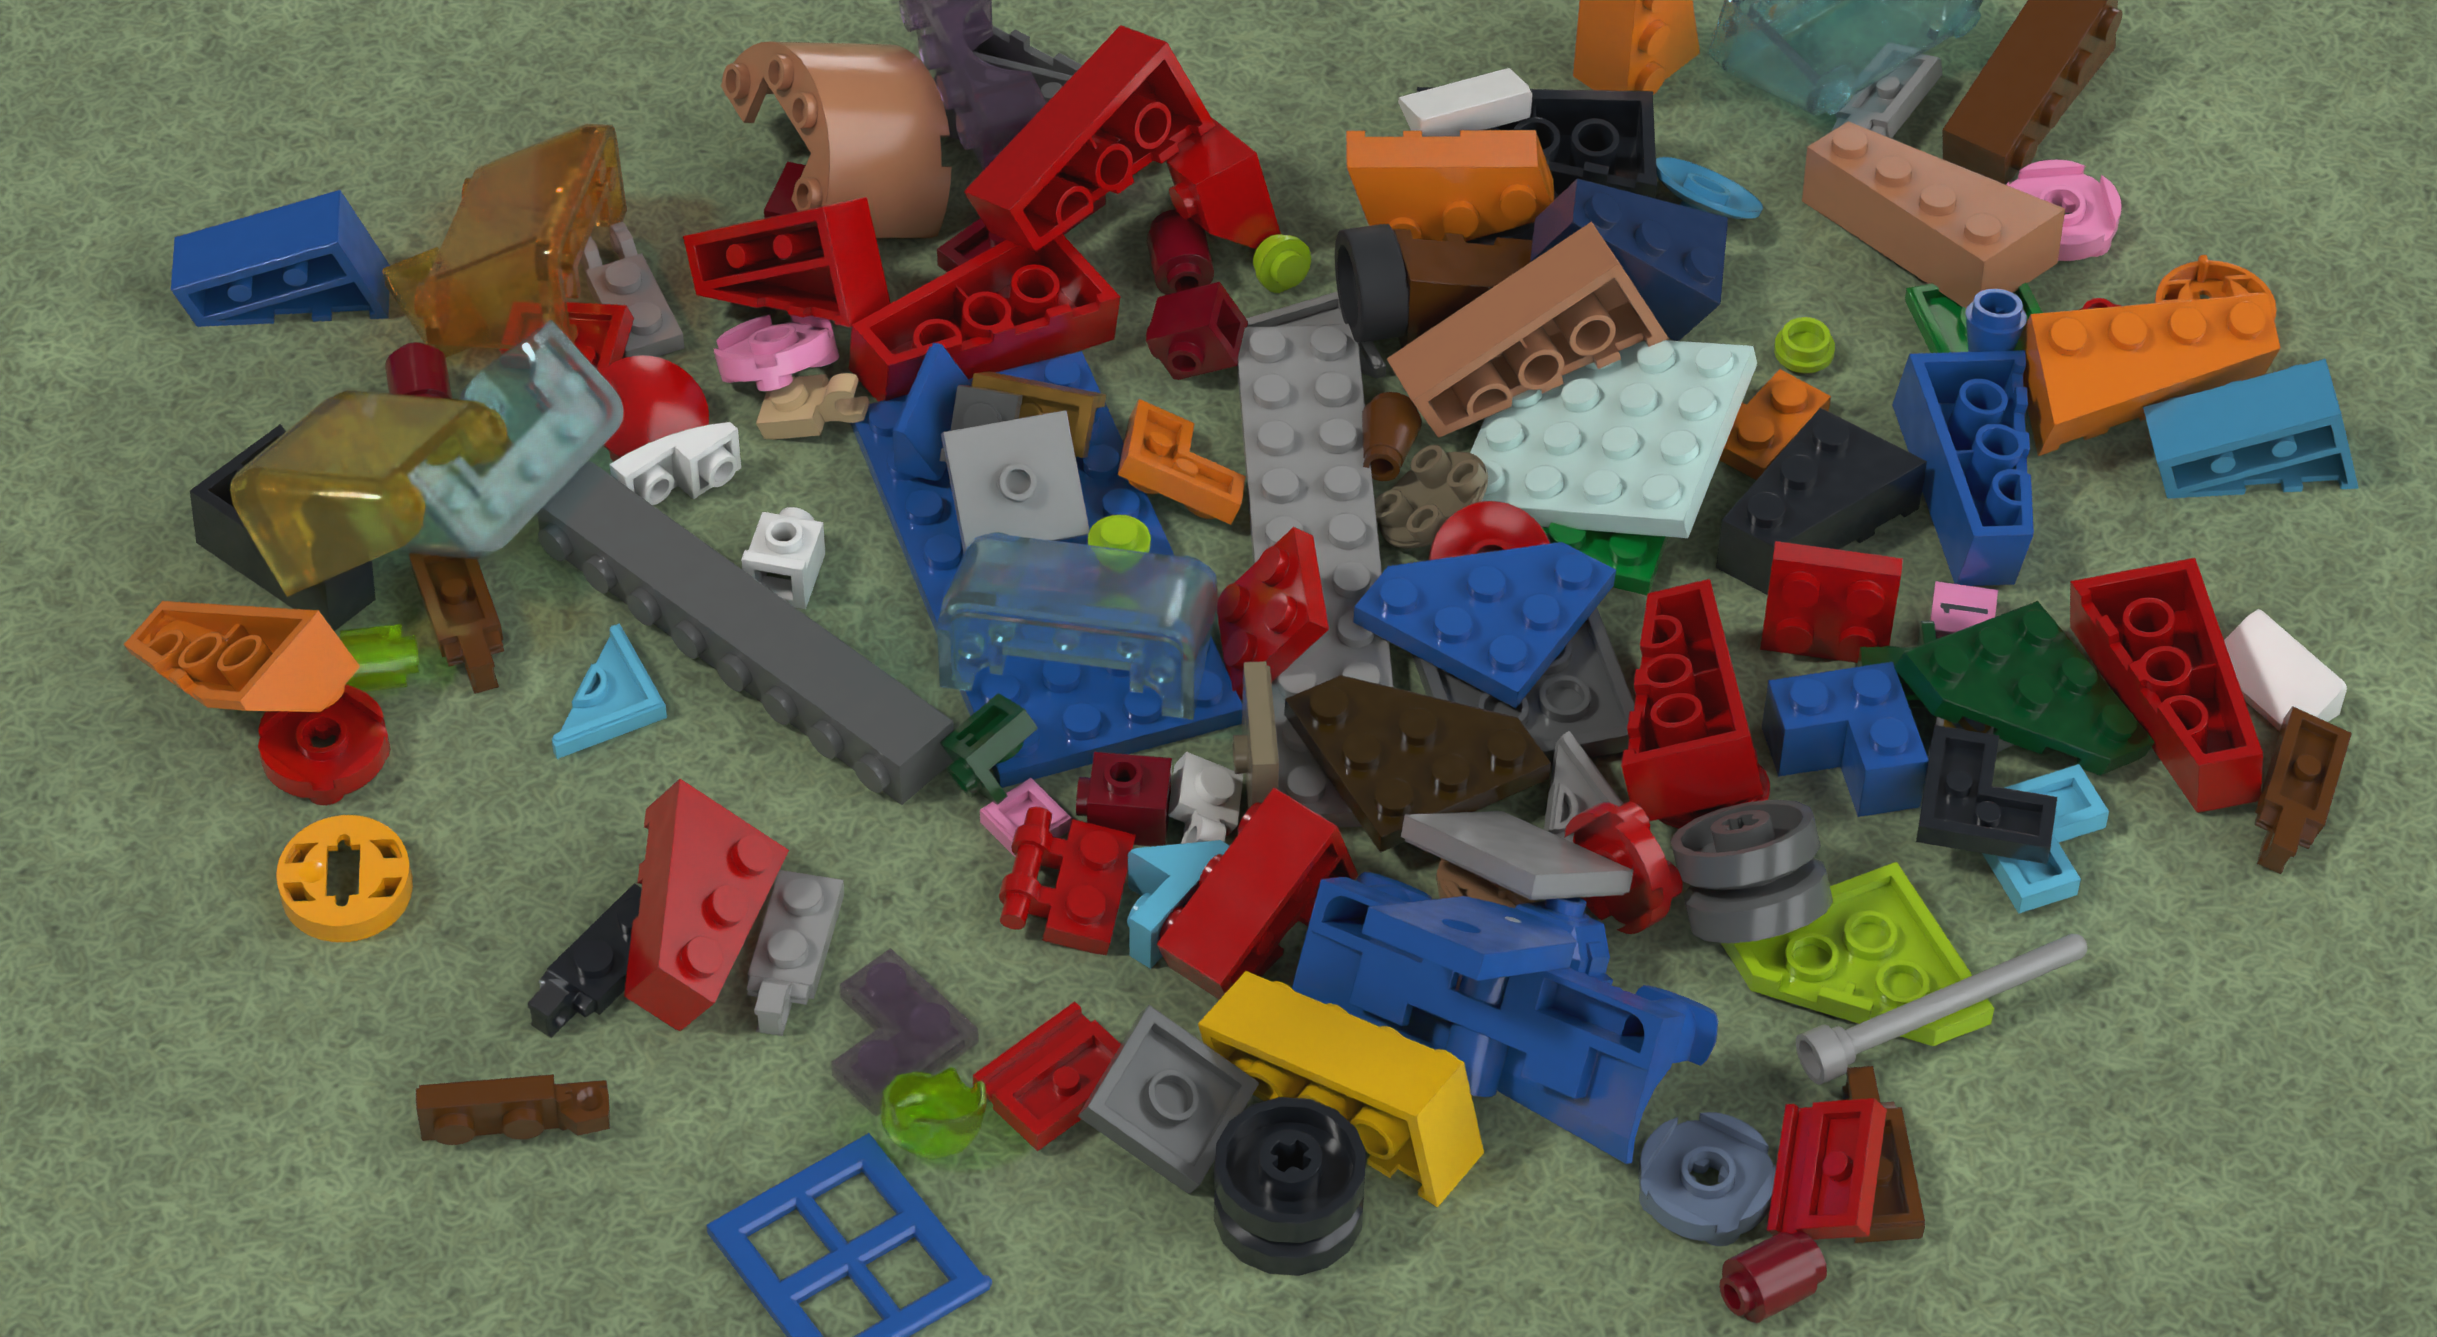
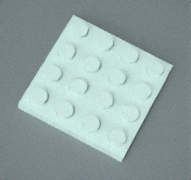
(1620, 441)

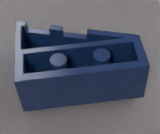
(1664, 247)

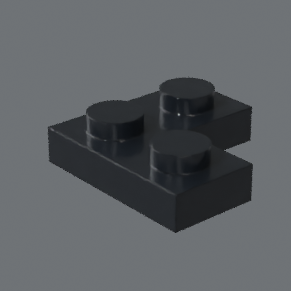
(1972, 815)

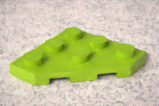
(1864, 958)

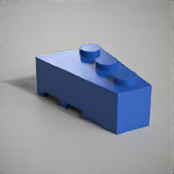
(281, 262)

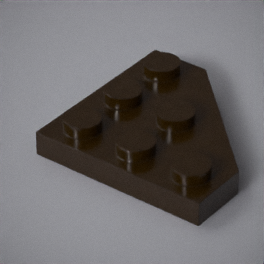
(1411, 752)

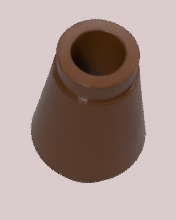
(1389, 431)

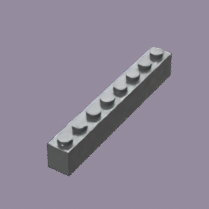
(746, 633)

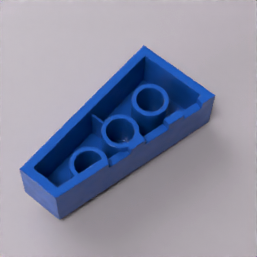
(1970, 428)

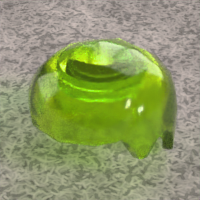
(932, 1113)

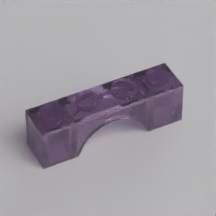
(987, 99)

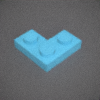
(2077, 813)

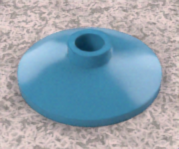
(1706, 189)

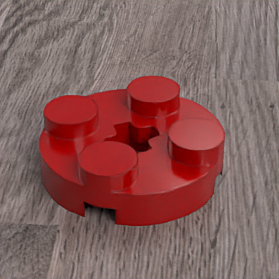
(327, 771)
(1625, 837)

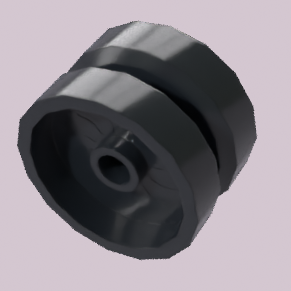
(1289, 1186)

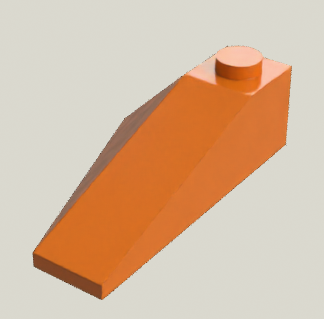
(246, 655)

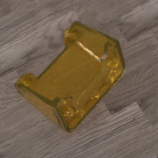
(340, 484)

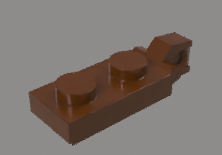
(460, 614)
(2299, 786)
(510, 1106)
(1897, 1199)

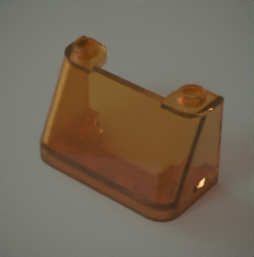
(521, 240)

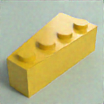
(1397, 1093)

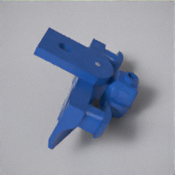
(1508, 996)

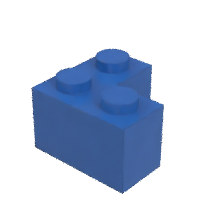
(1849, 722)

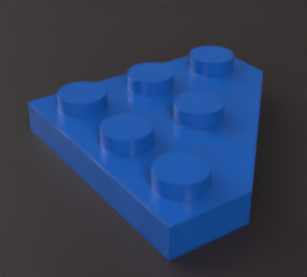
(1488, 614)

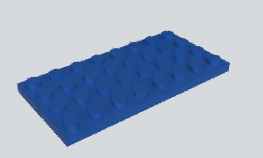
(1072, 704)

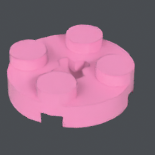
(2092, 205)
(774, 352)

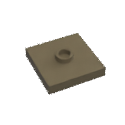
(1256, 749)

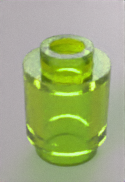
(383, 656)

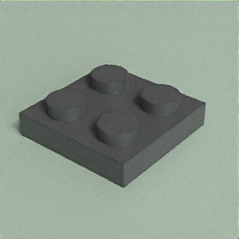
(1168, 1099)

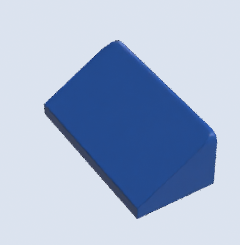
(927, 415)

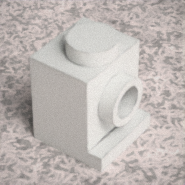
(787, 546)

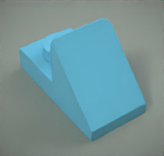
(1164, 880)

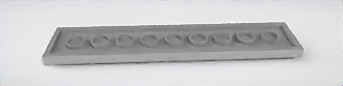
(1308, 473)

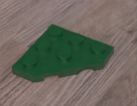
(2029, 686)

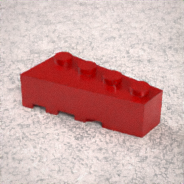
(1090, 140)
(989, 316)
(1688, 716)

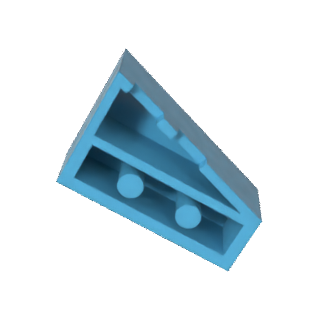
(2253, 433)

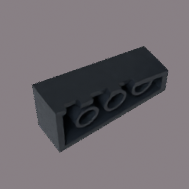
(1594, 137)

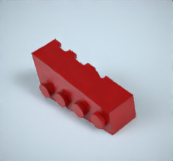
(2170, 667)

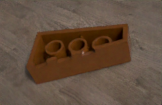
(2029, 84)

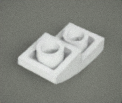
(687, 459)

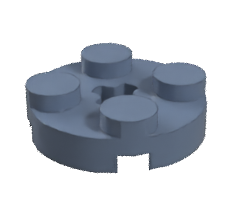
(1699, 1210)

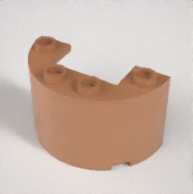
(866, 121)

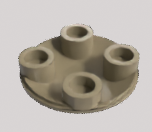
(1429, 495)

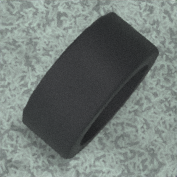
(1371, 282)

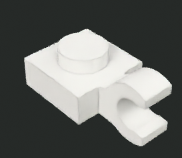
(1204, 798)

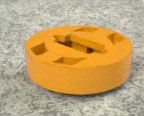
(378, 877)

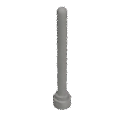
(1829, 1051)

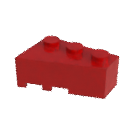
(799, 262)
(1254, 894)
(697, 902)

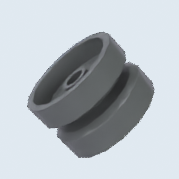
(1752, 871)

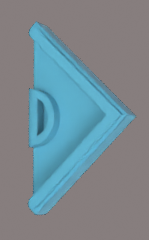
(611, 699)

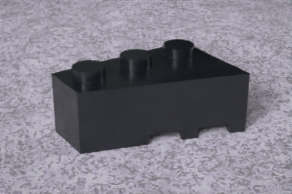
(1819, 492)

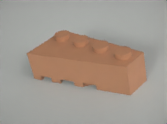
(1931, 213)
(1526, 334)

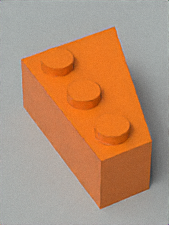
(1450, 183)

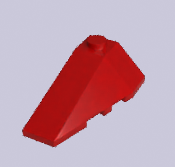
(1222, 187)

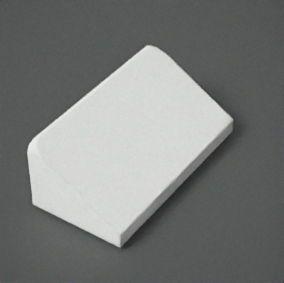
(1468, 104)
(2281, 672)

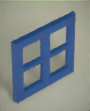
(848, 1258)

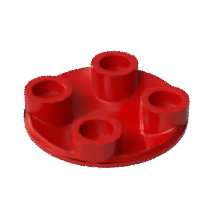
(655, 400)

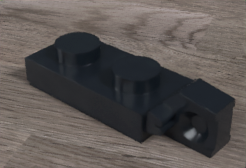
(590, 970)

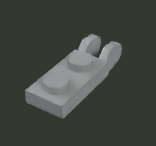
(633, 284)

